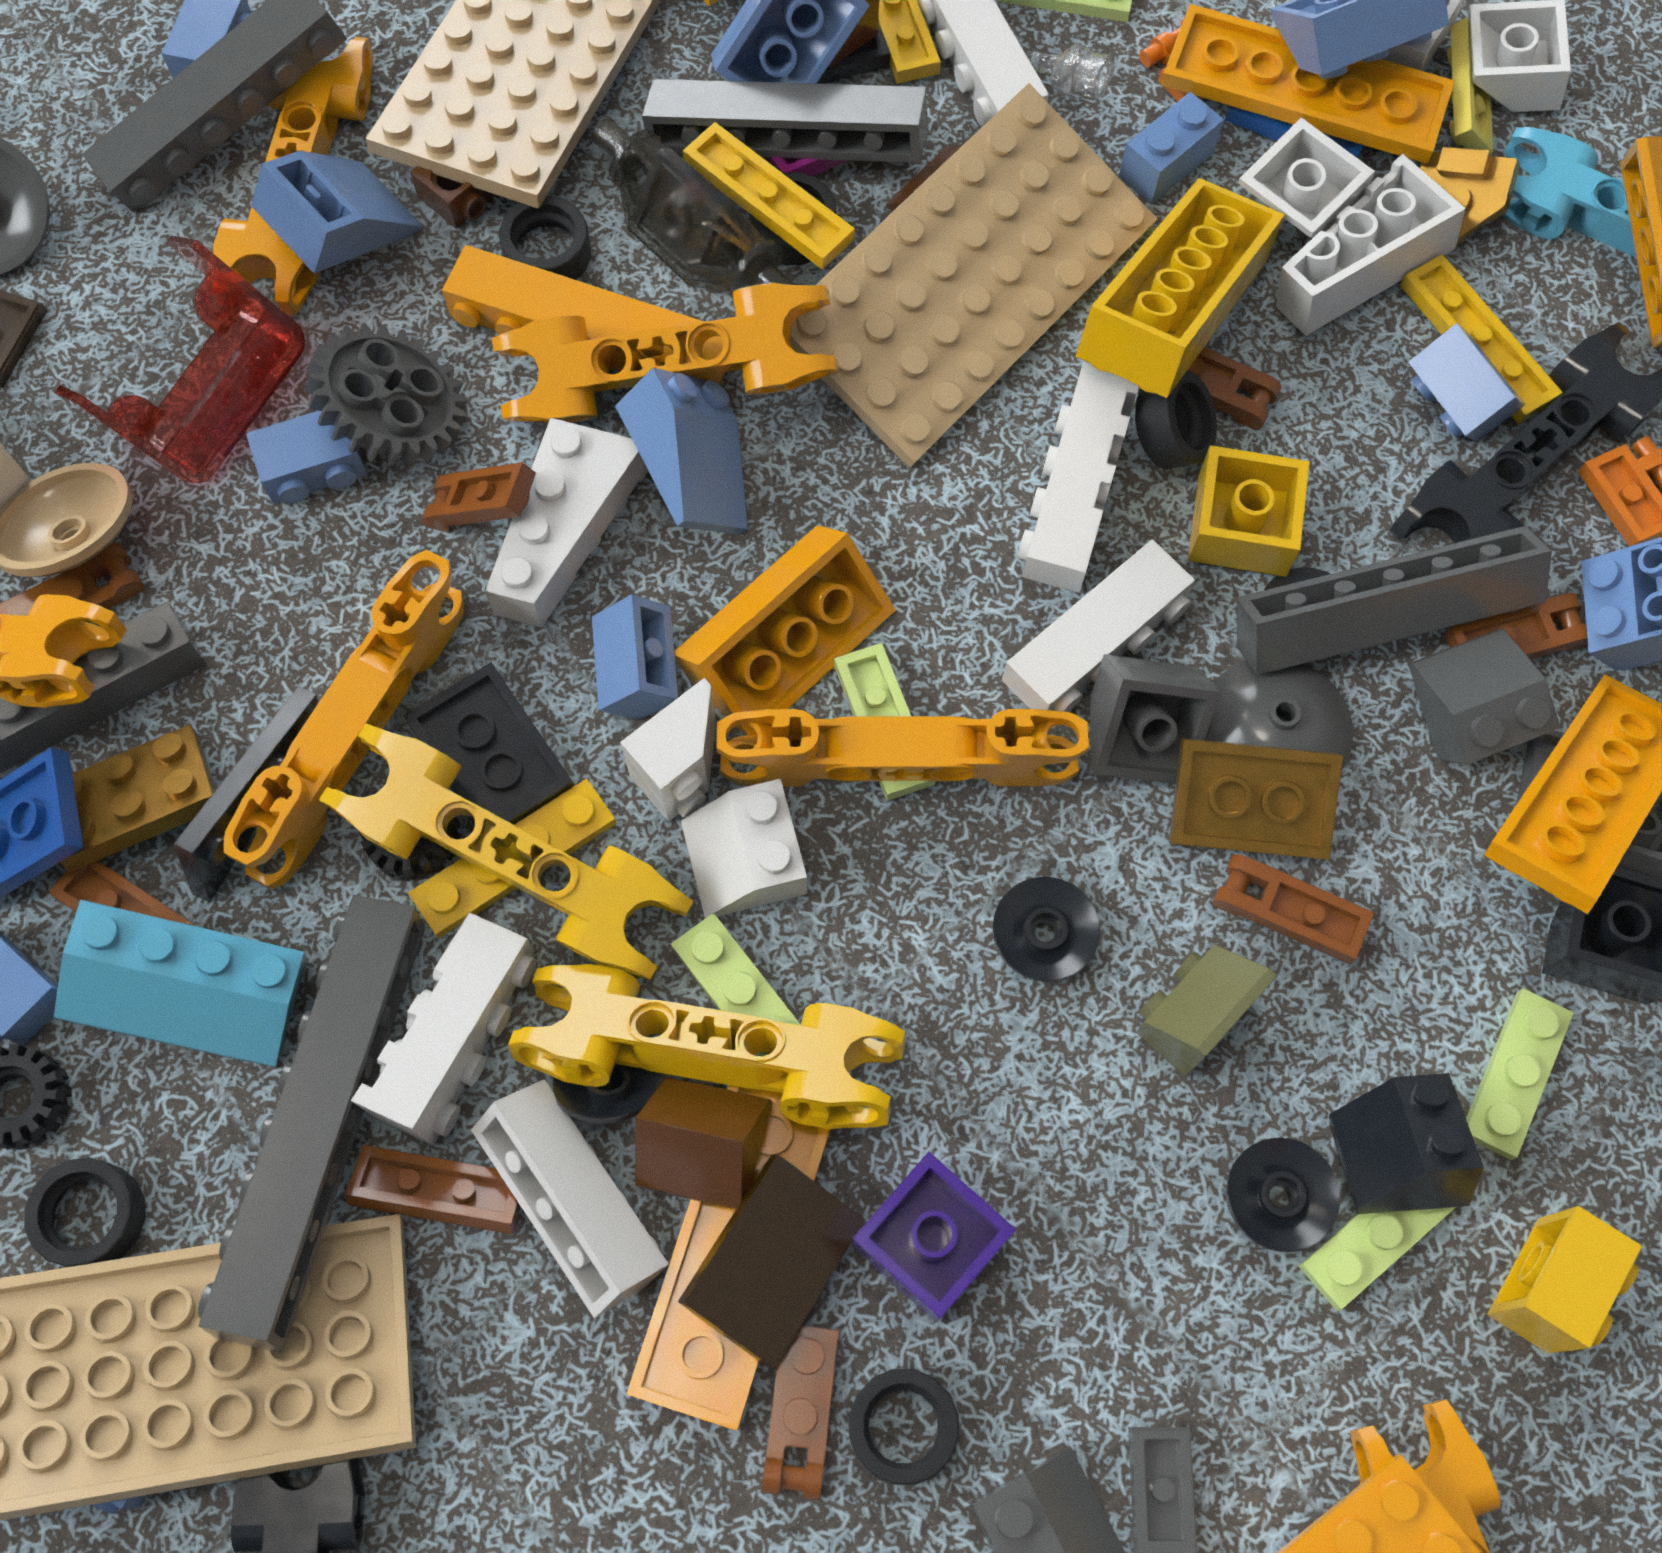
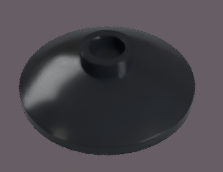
(1052, 904)
(615, 1102)
(1310, 1191)

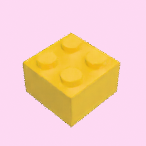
(1248, 511)
(1566, 1281)

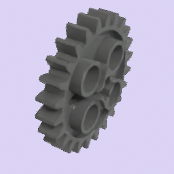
(385, 395)

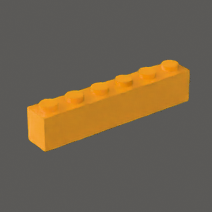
(510, 294)

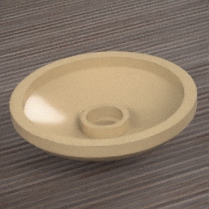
(62, 519)

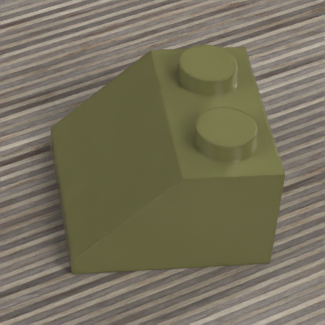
(1202, 1006)

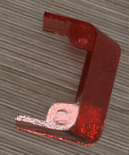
(220, 388)

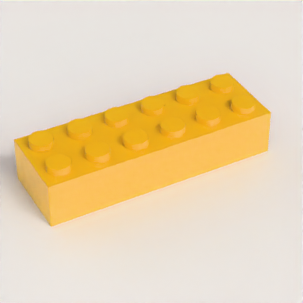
(1179, 287)

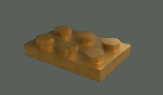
(139, 794)
(1255, 798)

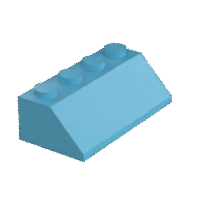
(178, 983)

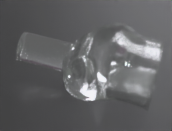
(1076, 71)

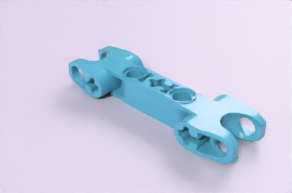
(1566, 191)

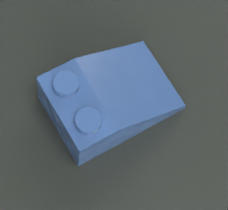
(689, 448)

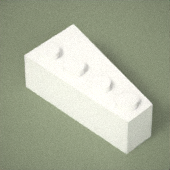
(1370, 246)
(1078, 480)
(573, 499)
(449, 1031)

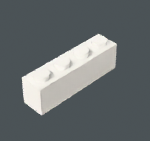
(983, 52)
(1106, 621)
(569, 1197)

